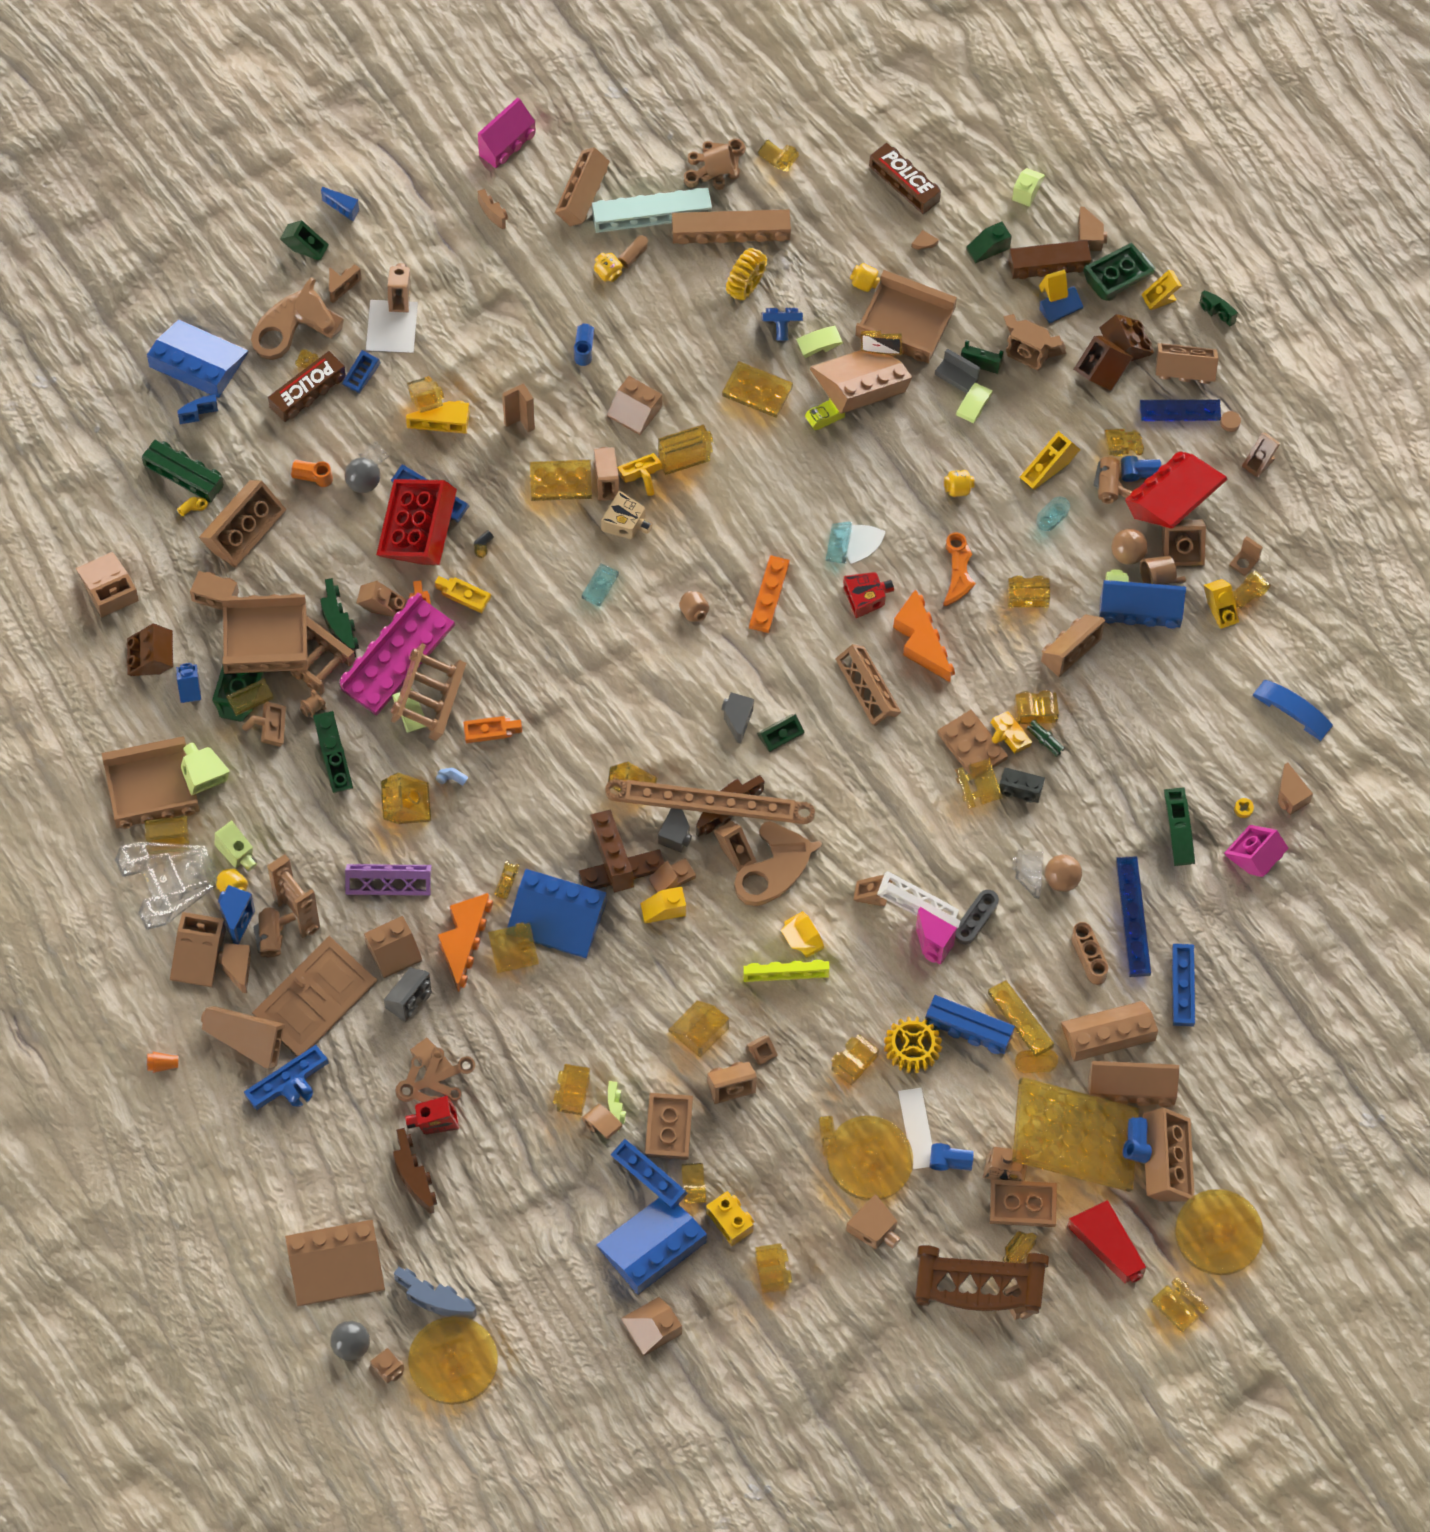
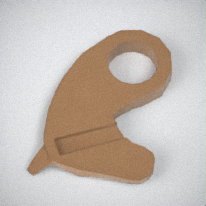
(285, 316)
(789, 861)

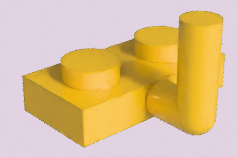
(641, 468)
(1010, 731)

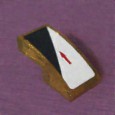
(880, 343)

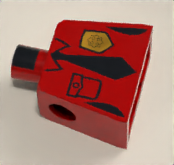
(866, 592)
(434, 1116)

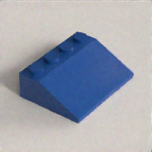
(196, 357)
(559, 912)
(652, 1243)

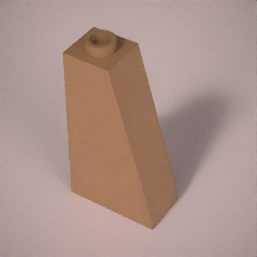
(247, 1034)

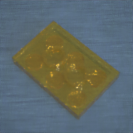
(757, 389)
(560, 480)

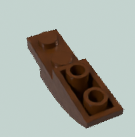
(708, 821)
(413, 1175)

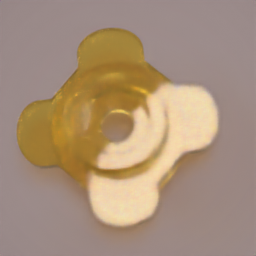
(304, 354)

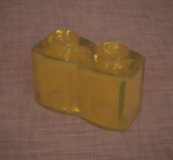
(1038, 707)
(854, 1059)
(772, 1268)

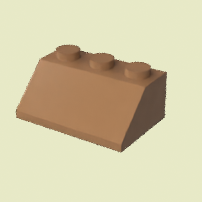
(1186, 363)
(1073, 643)

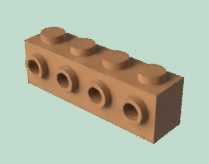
(582, 187)

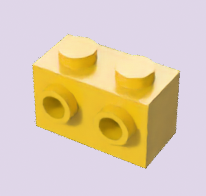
(730, 1218)

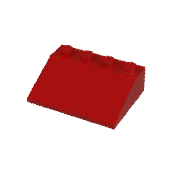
(1174, 490)
(417, 521)

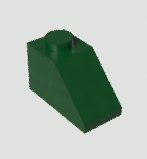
(304, 240)
(990, 242)

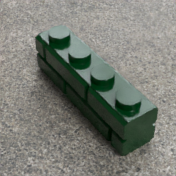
(183, 470)

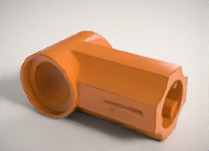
(312, 471)

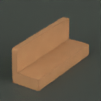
(519, 406)

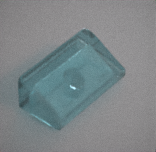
(839, 542)

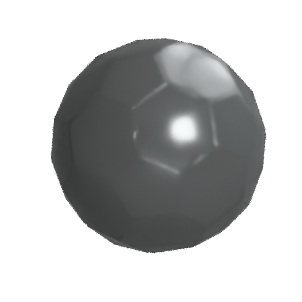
(362, 475)
(350, 1340)

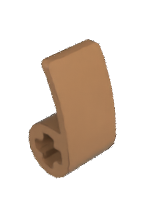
(602, 1120)

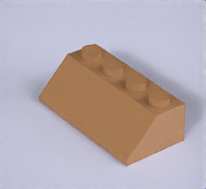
(243, 522)
(1109, 1030)
(1134, 1082)
(1171, 1163)

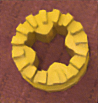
(1242, 801)

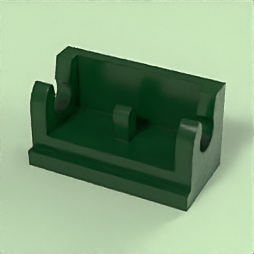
(982, 358)

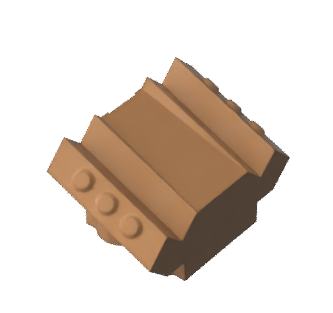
(1031, 342)

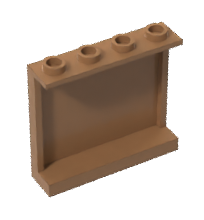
(909, 309)
(264, 633)
(148, 782)

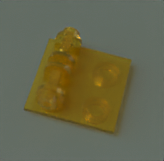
(513, 947)

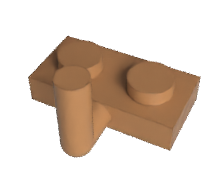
(272, 724)

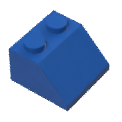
(237, 911)

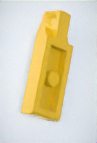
(463, 593)

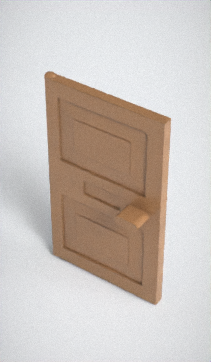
(316, 995)

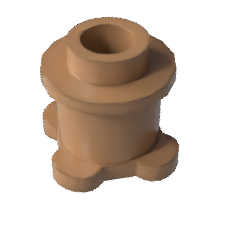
(312, 704)

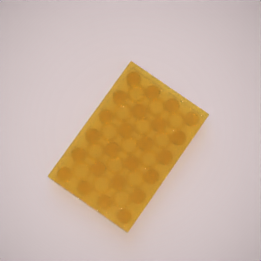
(1073, 1134)

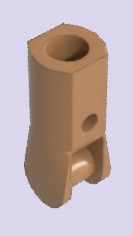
(633, 251)

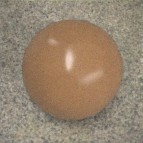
(1129, 546)
(1063, 873)

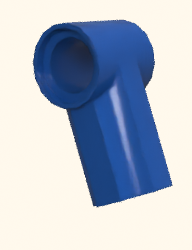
(583, 344)
(1133, 469)
(1136, 1145)
(945, 1157)

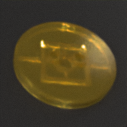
(869, 1157)
(1219, 1232)
(453, 1360)

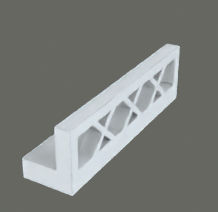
(911, 903)

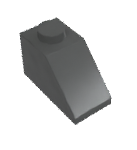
(737, 714)
(675, 831)

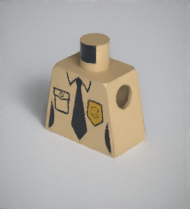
(625, 517)

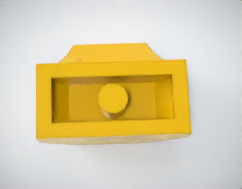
(802, 934)

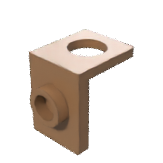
(1251, 552)

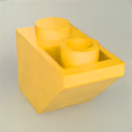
(1221, 602)

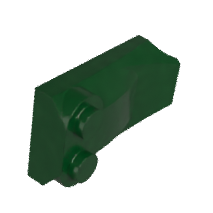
(1118, 271)
(229, 684)

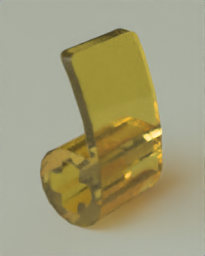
(778, 157)
(694, 1183)

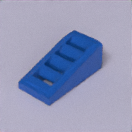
(342, 203)
(363, 356)

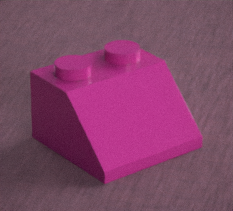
(1257, 850)
(934, 935)

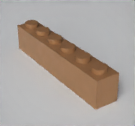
(731, 226)

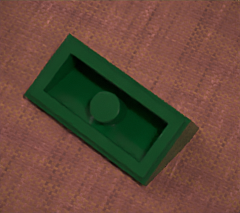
(781, 732)

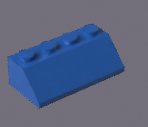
(1142, 604)

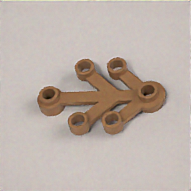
(696, 175)
(431, 1079)

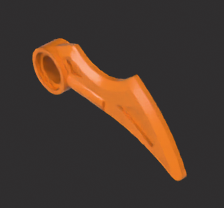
(960, 579)

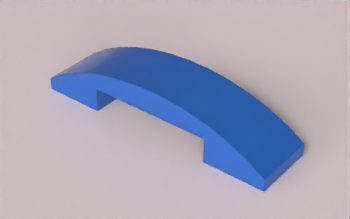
(1294, 706)

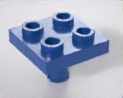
(781, 320)

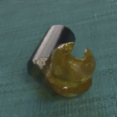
(480, 546)

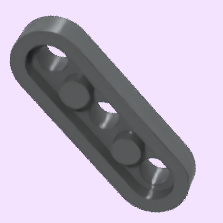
(980, 910)

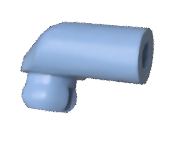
(450, 773)

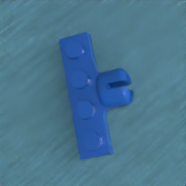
(288, 1080)

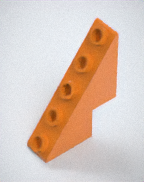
(924, 642)
(461, 942)

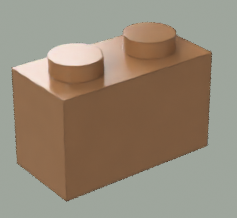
(210, 589)

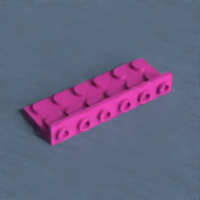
(387, 660)

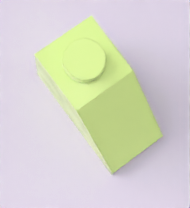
(1027, 186)

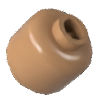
(694, 606)

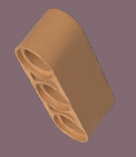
(1089, 962)

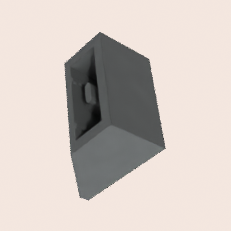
(409, 993)

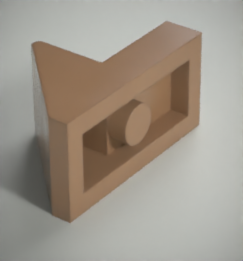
(341, 284)
(1261, 455)
(672, 875)
(867, 890)

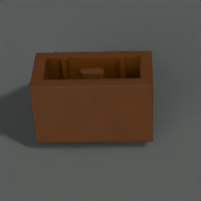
(1128, 336)
(1103, 362)
(150, 651)

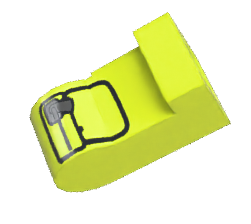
(823, 415)

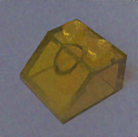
(405, 799)
(700, 1027)

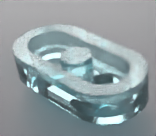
(1051, 514)

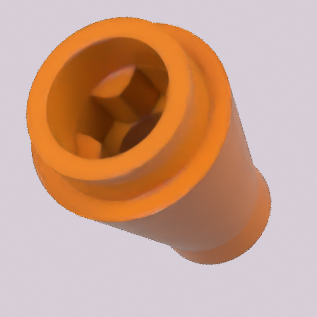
(159, 1062)

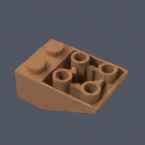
(108, 584)
(197, 949)

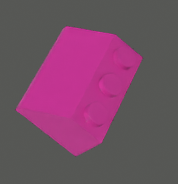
(506, 133)

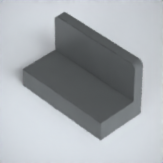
(958, 371)

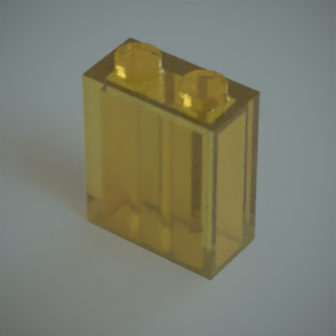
(685, 449)

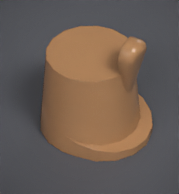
(719, 162)
(1159, 571)

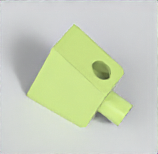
(202, 769)
(234, 846)

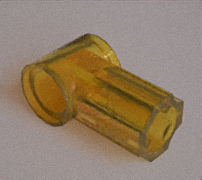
(1253, 586)

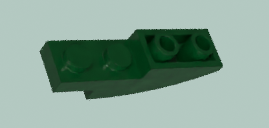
(335, 619)
(332, 752)
(1179, 826)

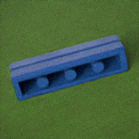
(970, 1025)

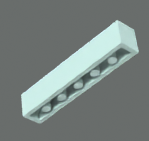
(648, 210)

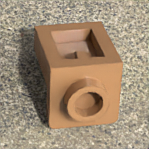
(388, 1366)

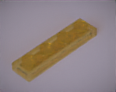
(1021, 1018)

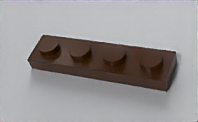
(641, 865)

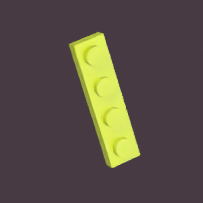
(789, 971)

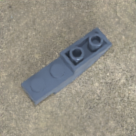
(440, 1301)

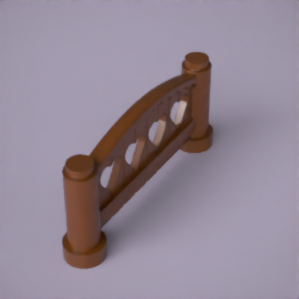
(1027, 1275)

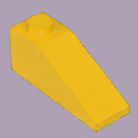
(448, 418)
(1050, 460)

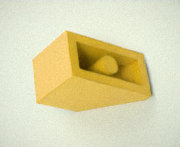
(664, 905)

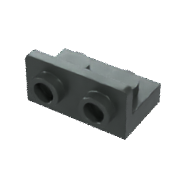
(1021, 785)

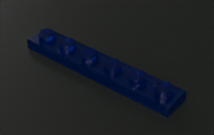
(1133, 916)

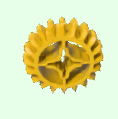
(746, 274)
(903, 1031)

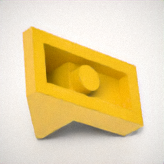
(1055, 285)
(1162, 291)

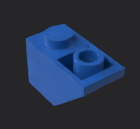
(188, 683)

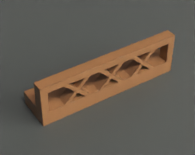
(874, 682)

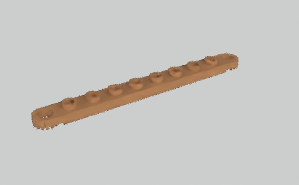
(710, 801)

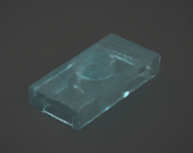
(600, 584)

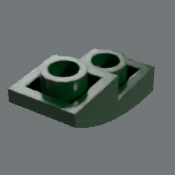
(1214, 304)

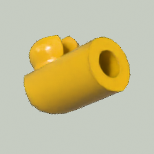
(194, 504)

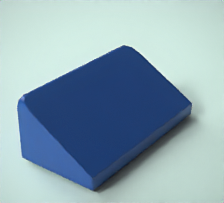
(1058, 309)

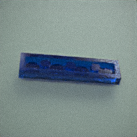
(1180, 410)

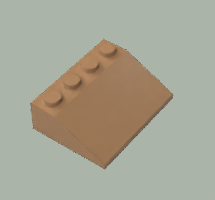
(861, 379)
(335, 1262)

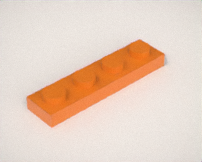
(769, 594)

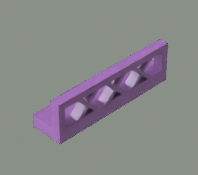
(384, 872)

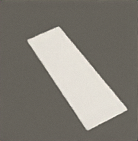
(916, 1126)

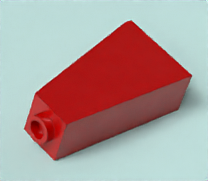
(1108, 1240)

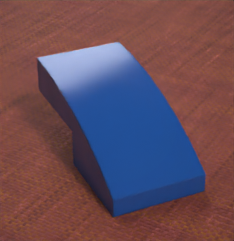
(190, 412)

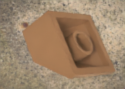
(652, 1325)

